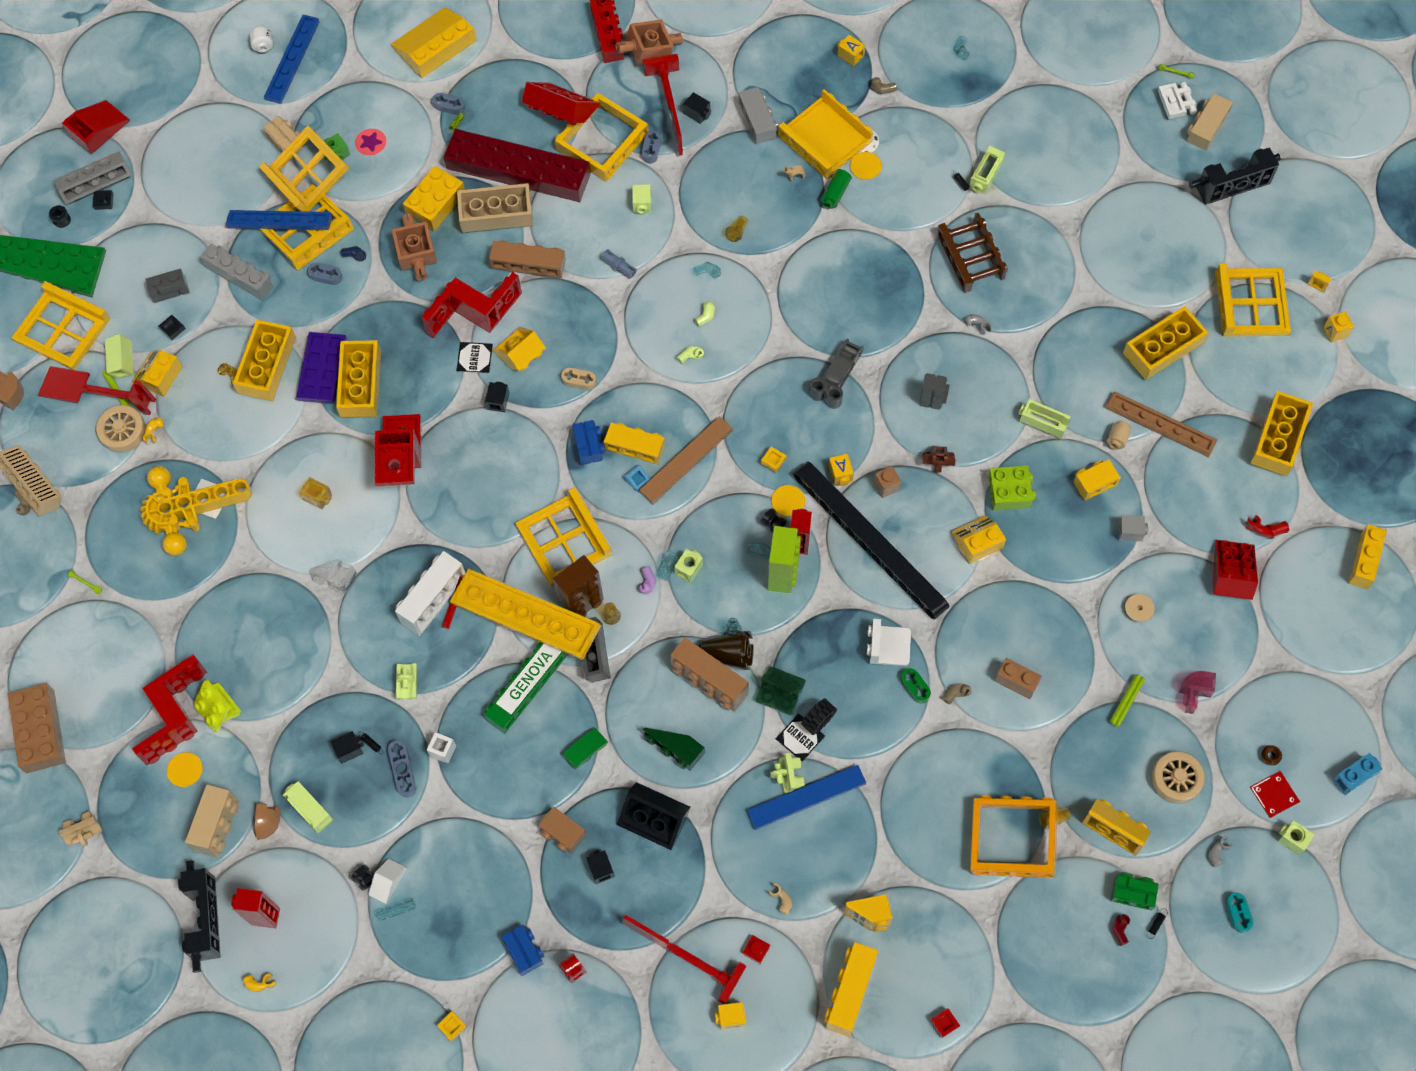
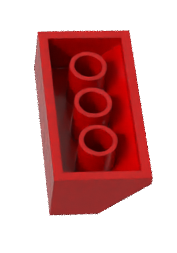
(558, 102)

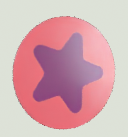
(370, 141)

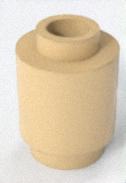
(1119, 435)

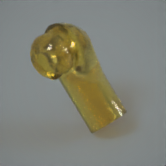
(225, 368)

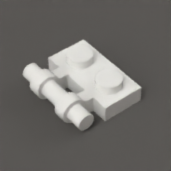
(1172, 100)

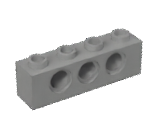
(92, 177)

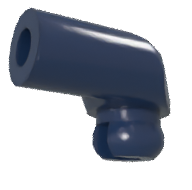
(355, 252)

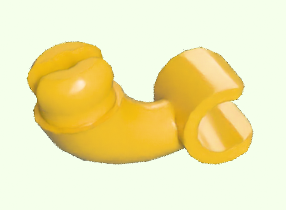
(151, 426)
(254, 985)

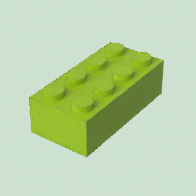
(784, 559)

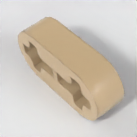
(578, 378)

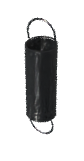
(961, 181)
(371, 743)
(1157, 923)

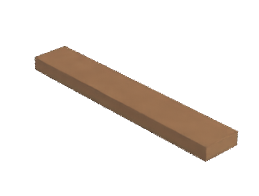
(1161, 424)
(686, 460)

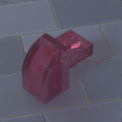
(1197, 684)

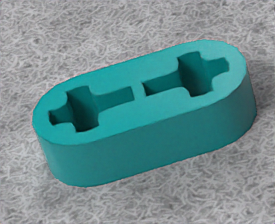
(1235, 914)

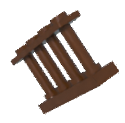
(960, 264)

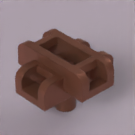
(938, 458)

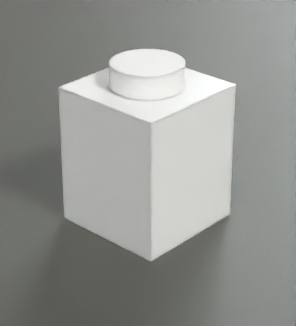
(441, 747)

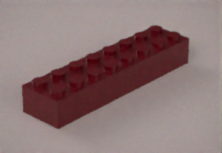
(517, 164)

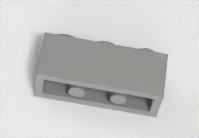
(758, 115)

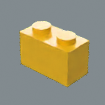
(1096, 479)

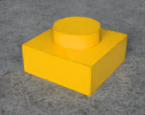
(1319, 281)
(773, 459)
(452, 1026)

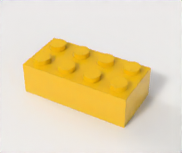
(1165, 342)
(264, 360)
(358, 378)
(1281, 433)
(853, 985)

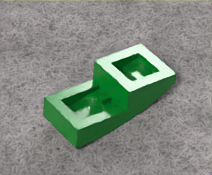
(584, 748)

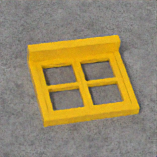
(289, 188)
(319, 241)
(1226, 301)
(75, 306)
(587, 524)

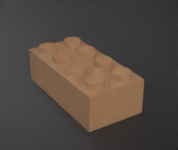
(709, 675)
(36, 728)

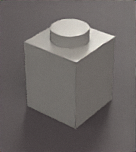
(1132, 528)

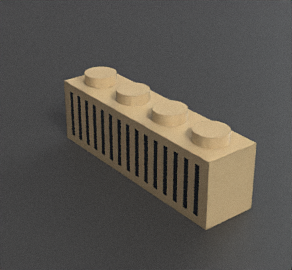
(29, 480)

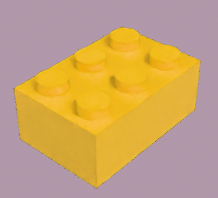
(433, 198)

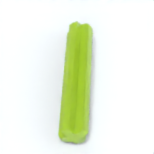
(1127, 700)

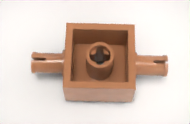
(648, 40)
(414, 246)

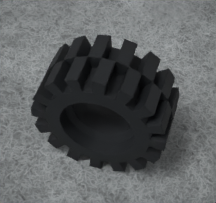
(818, 716)

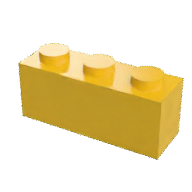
(634, 443)
(1367, 556)

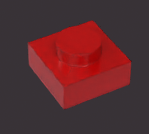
(756, 949)
(945, 1023)

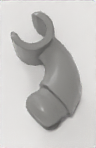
(976, 319)
(1214, 854)

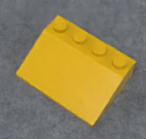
(435, 41)

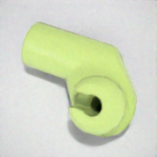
(708, 314)
(690, 352)

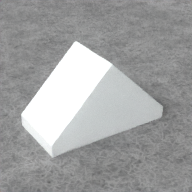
(386, 881)

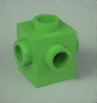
(338, 145)

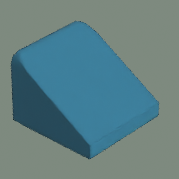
(636, 477)

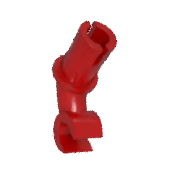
(1269, 530)

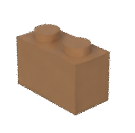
(1018, 678)
(562, 830)

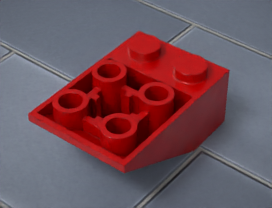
(94, 124)
(1234, 570)

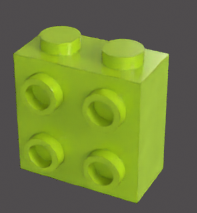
(1011, 487)

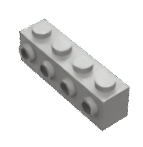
(237, 272)

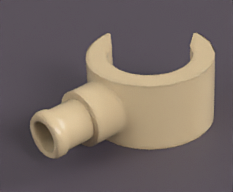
(795, 170)

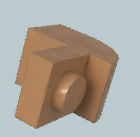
(10, 390)

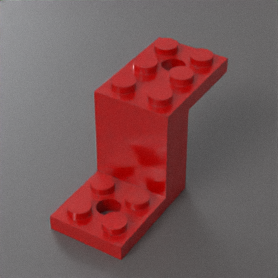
(471, 304)
(398, 450)
(178, 724)

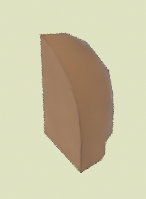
(266, 820)

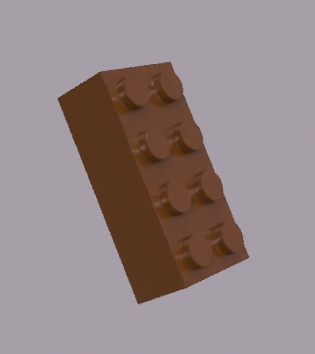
(579, 587)

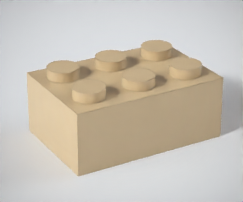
(212, 821)

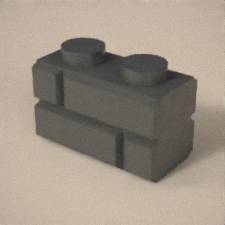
(167, 285)
(934, 391)

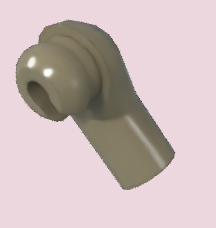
(883, 88)
(24, 507)
(956, 690)

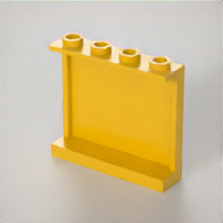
(826, 134)

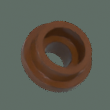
(1275, 751)

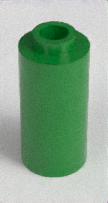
(836, 189)

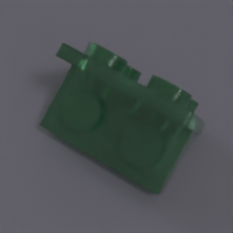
(780, 690)

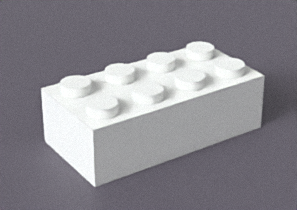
(430, 593)

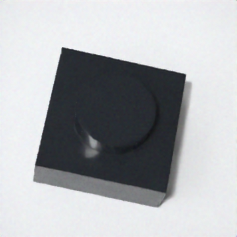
(103, 200)
(171, 327)

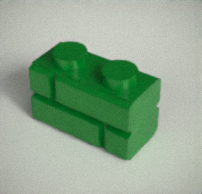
(1134, 891)

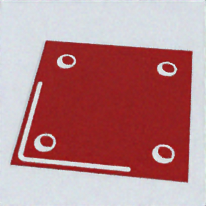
(1275, 794)

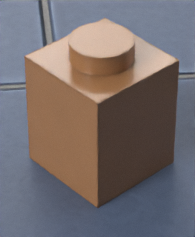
(887, 481)

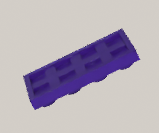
(320, 368)

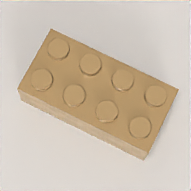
(495, 207)

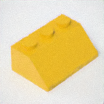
(1116, 826)

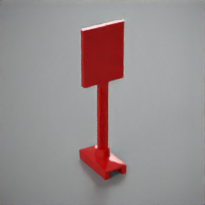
(662, 66)
(70, 384)
(727, 980)

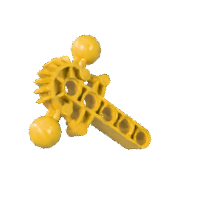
(164, 498)

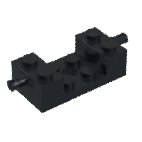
(1218, 185)
(202, 944)

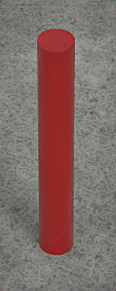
(451, 610)

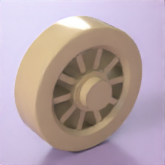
(121, 428)
(1177, 777)

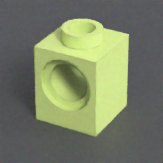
(641, 199)
(685, 572)
(1303, 834)

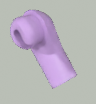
(650, 581)

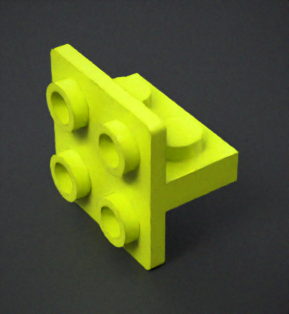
(215, 705)

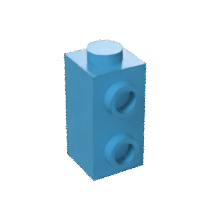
(1357, 773)

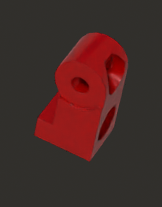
(572, 968)

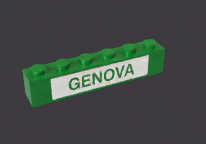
(523, 686)

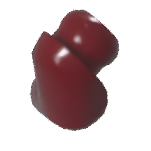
(1119, 928)

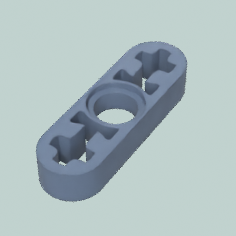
(410, 780)

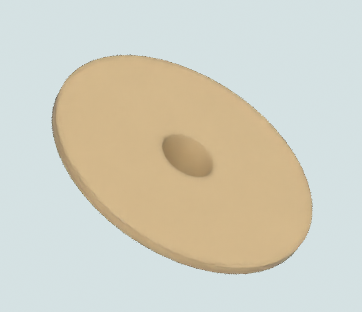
(1139, 607)

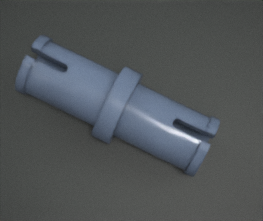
(619, 263)

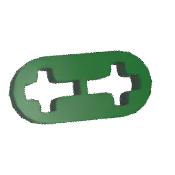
(912, 688)

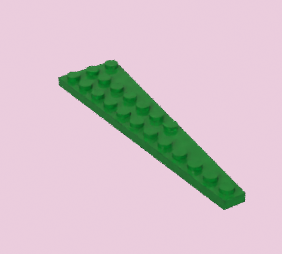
(58, 263)

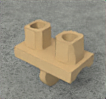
(81, 831)

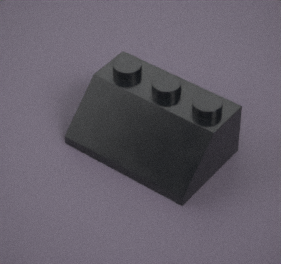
(653, 815)

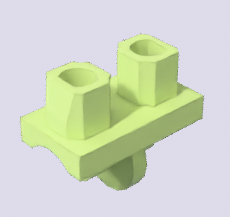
(406, 681)
(785, 773)

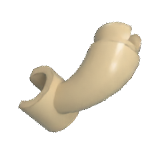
(786, 902)

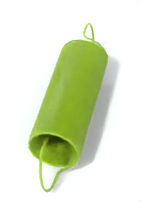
(457, 121)

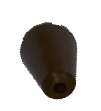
(731, 649)

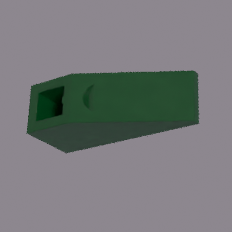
(679, 746)

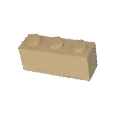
(1209, 121)

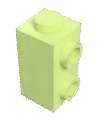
(119, 356)

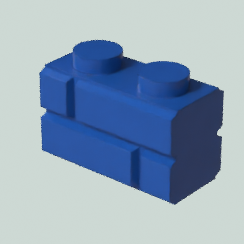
(587, 442)
(523, 950)

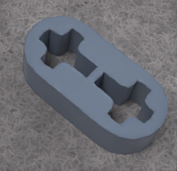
(448, 104)
(655, 147)
(324, 274)

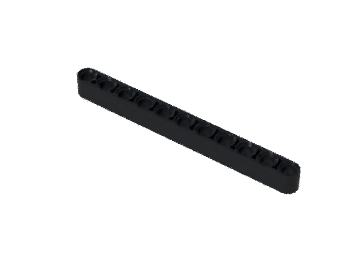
(871, 540)

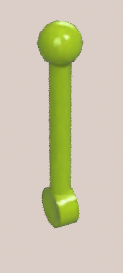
(1162, 67)
(97, 589)

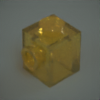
(316, 493)

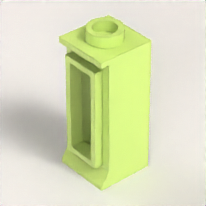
(981, 184)
(1046, 413)
(307, 806)

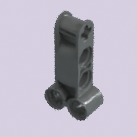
(836, 375)

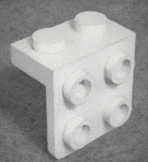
(888, 644)

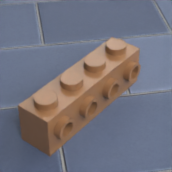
(527, 258)

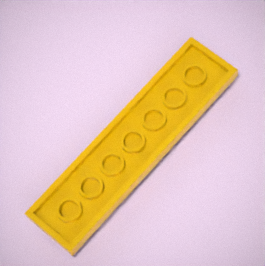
(525, 614)

